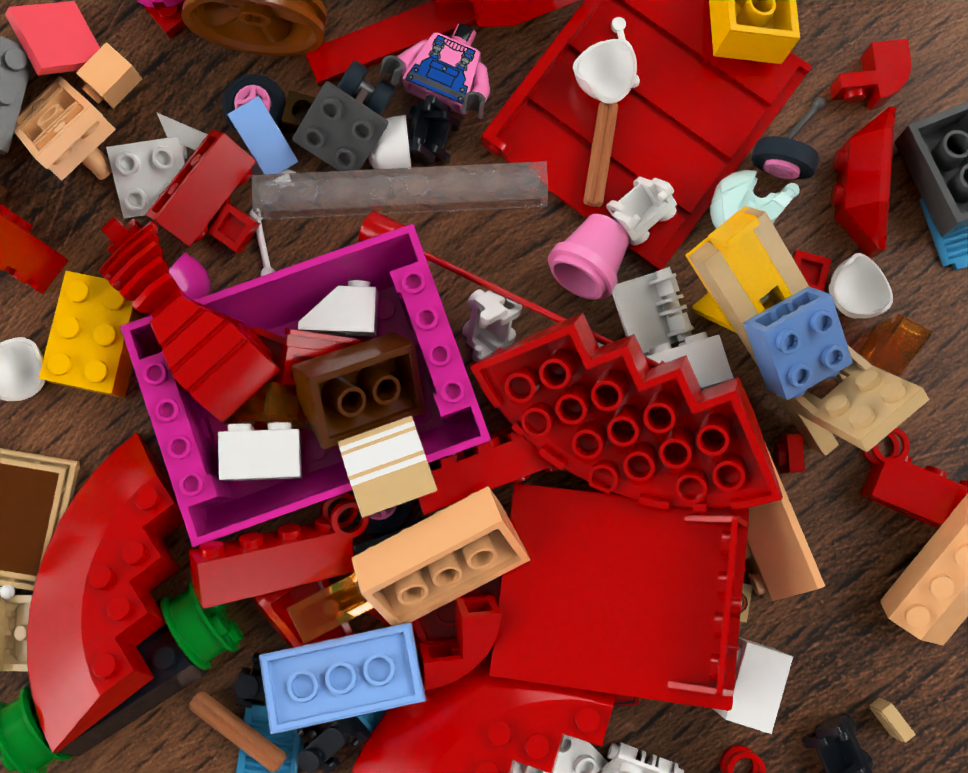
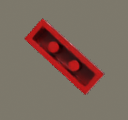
(201, 188)

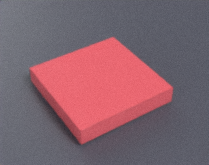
(53, 36)

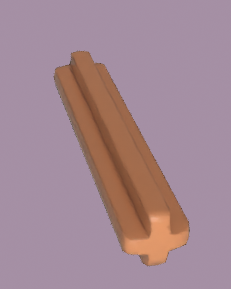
(600, 154)
(237, 731)

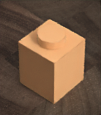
(108, 76)

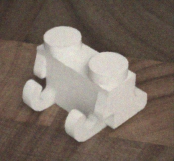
(643, 207)
(490, 323)

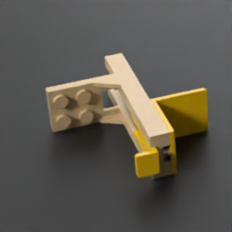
(751, 271)

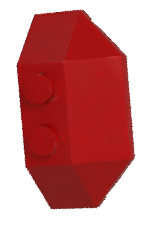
(865, 182)

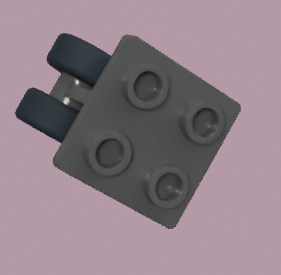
(346, 120)

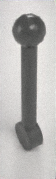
(818, 104)

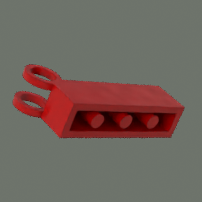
(909, 488)
(277, 558)

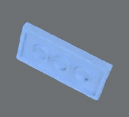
(341, 678)

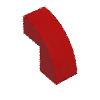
(476, 632)

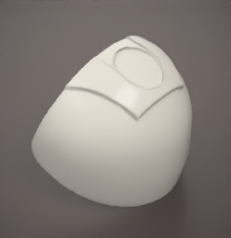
(606, 70)
(392, 147)
(860, 288)
(19, 369)

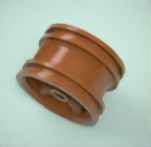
(259, 25)

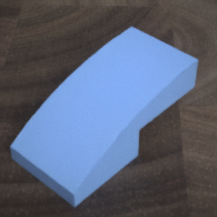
(262, 137)

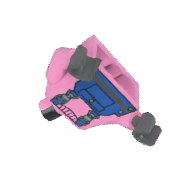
(444, 70)

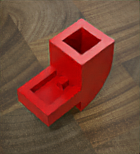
(884, 73)

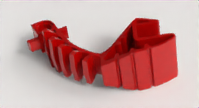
(205, 349)

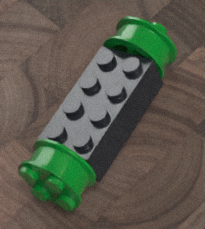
(176, 657)

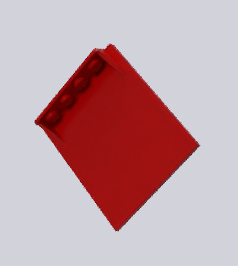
(623, 597)

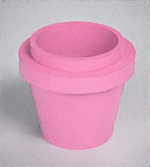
(590, 257)

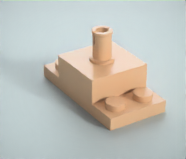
(64, 131)

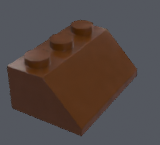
(360, 388)

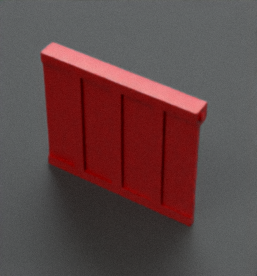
(681, 124)

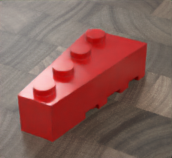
(25, 254)
(490, 464)

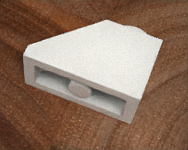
(345, 312)

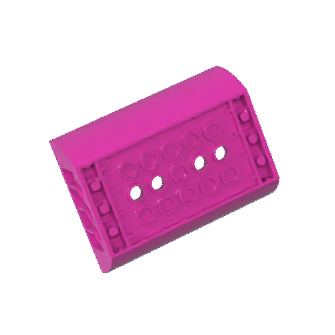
(279, 301)

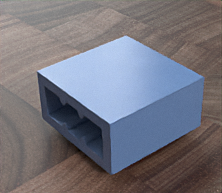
(798, 343)

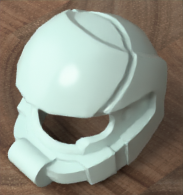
(737, 191)

